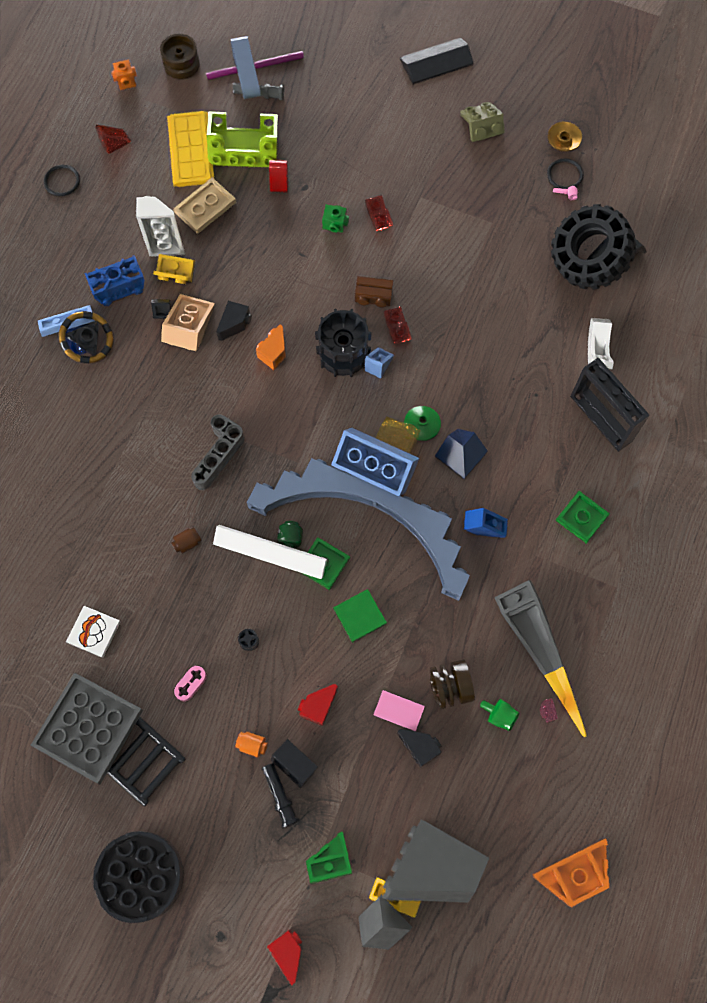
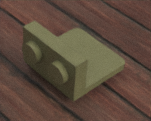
(483, 121)

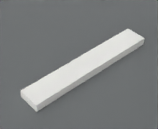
(270, 551)

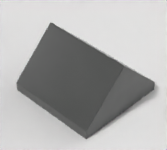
(382, 925)

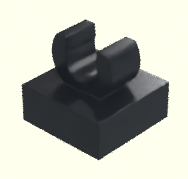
(160, 308)

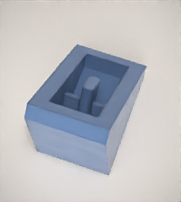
(377, 362)

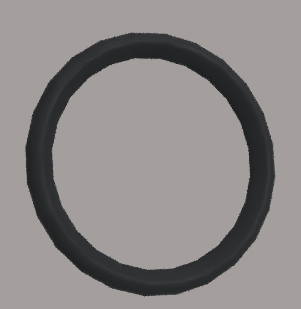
(564, 160)
(64, 193)

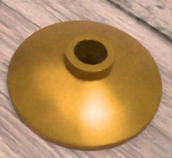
(567, 131)

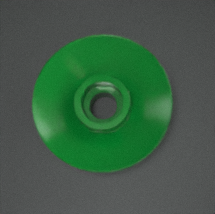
(430, 427)

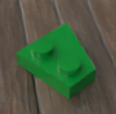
(330, 861)

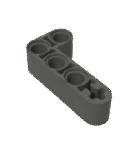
(214, 454)

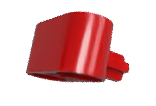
(278, 175)

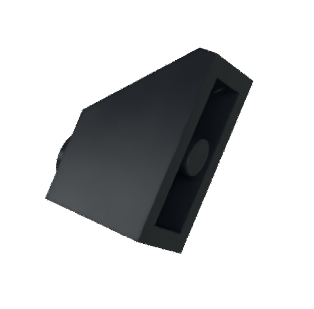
(233, 320)
(420, 745)

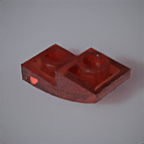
(378, 213)
(396, 325)

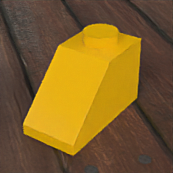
(407, 907)

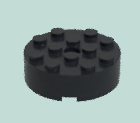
(115, 877)

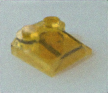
(398, 434)

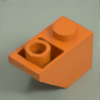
(272, 349)

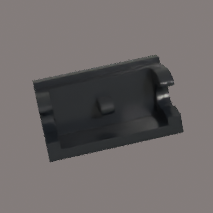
(293, 763)

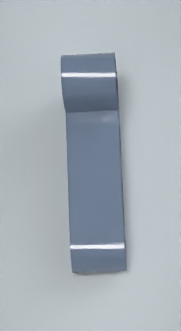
(245, 67)

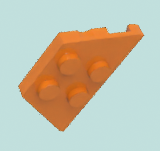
(578, 874)

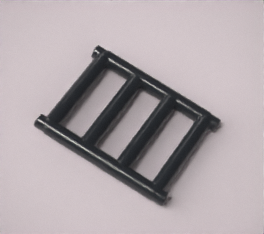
(162, 744)

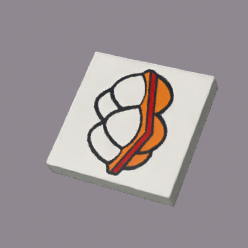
(93, 631)

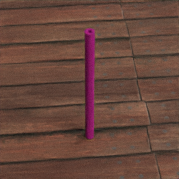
(259, 64)

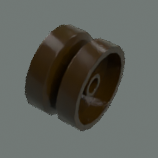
(179, 56)

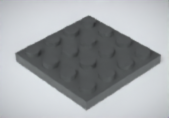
(87, 728)

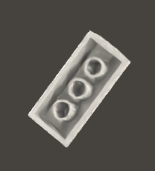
(158, 227)

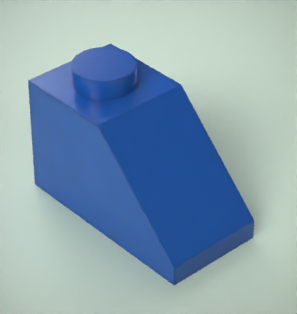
(485, 523)

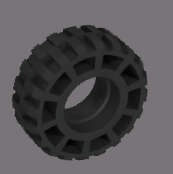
(579, 227)

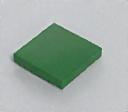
(582, 517)
(335, 562)
(359, 615)

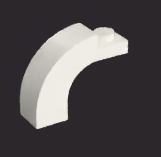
(599, 341)

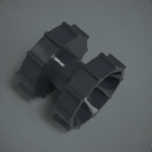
(338, 328)

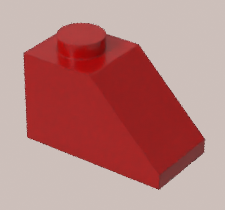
(318, 704)
(287, 954)

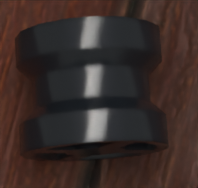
(248, 635)

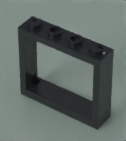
(619, 398)

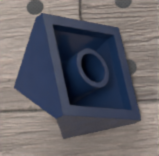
(461, 452)

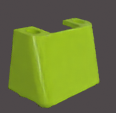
(241, 145)

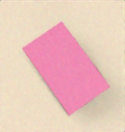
(399, 710)

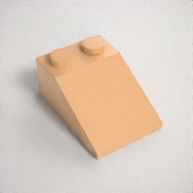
(187, 322)

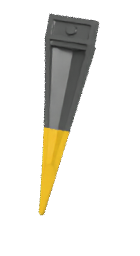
(529, 621)

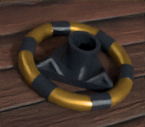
(85, 337)

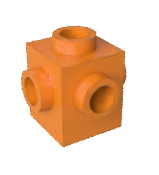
(124, 74)

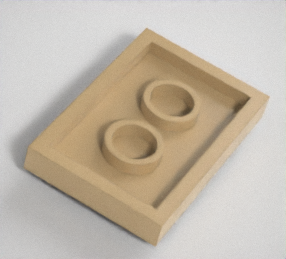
(204, 205)

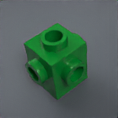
(335, 218)

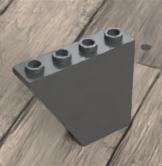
(435, 868)

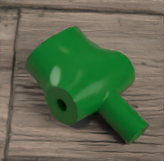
(501, 714)

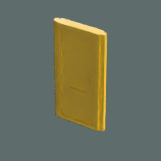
(189, 148)

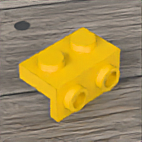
(174, 268)

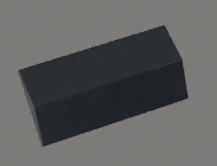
(437, 60)

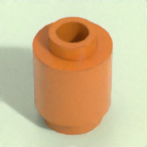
(251, 744)

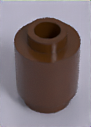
(186, 540)

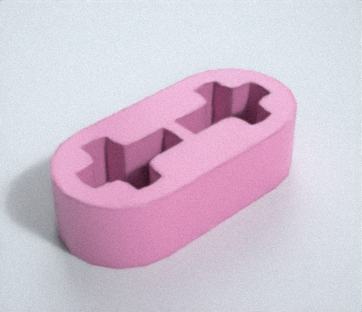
(186, 680)

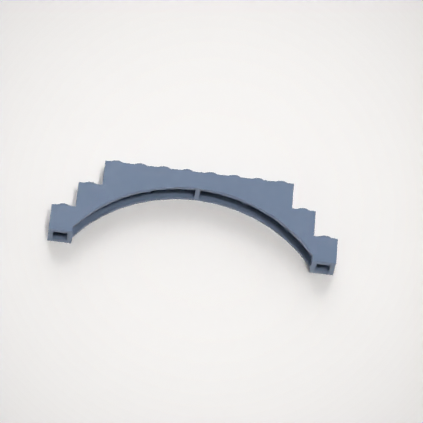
(325, 481)

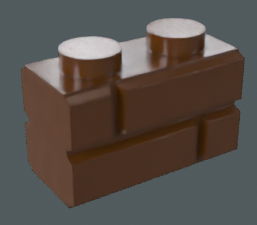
(373, 291)

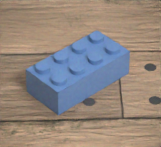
(375, 461)

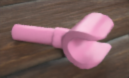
(571, 191)

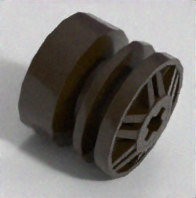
(452, 684)

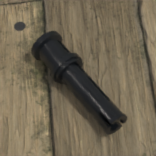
(283, 805)

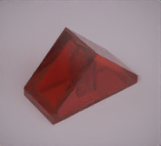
(112, 138)

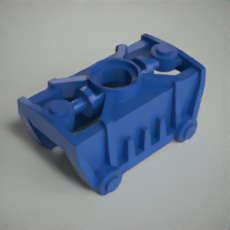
(116, 287)

